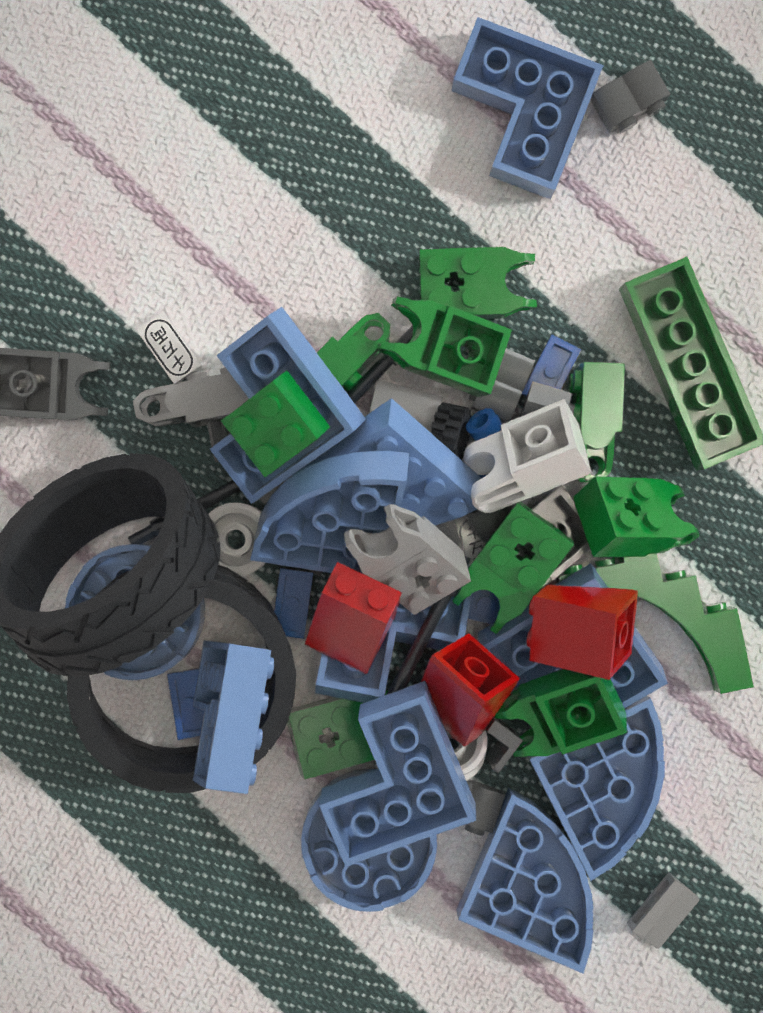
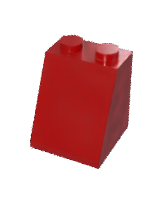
(352, 617)
(582, 628)
(467, 687)

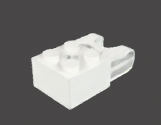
(527, 457)

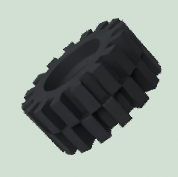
(450, 427)

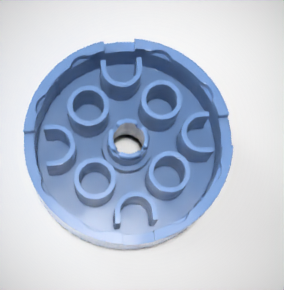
(99, 573)
(368, 883)

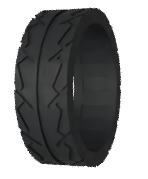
(141, 605)
(174, 768)

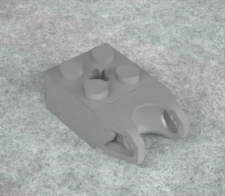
(192, 401)
(410, 558)

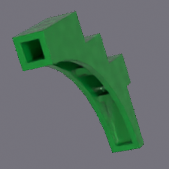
(714, 632)

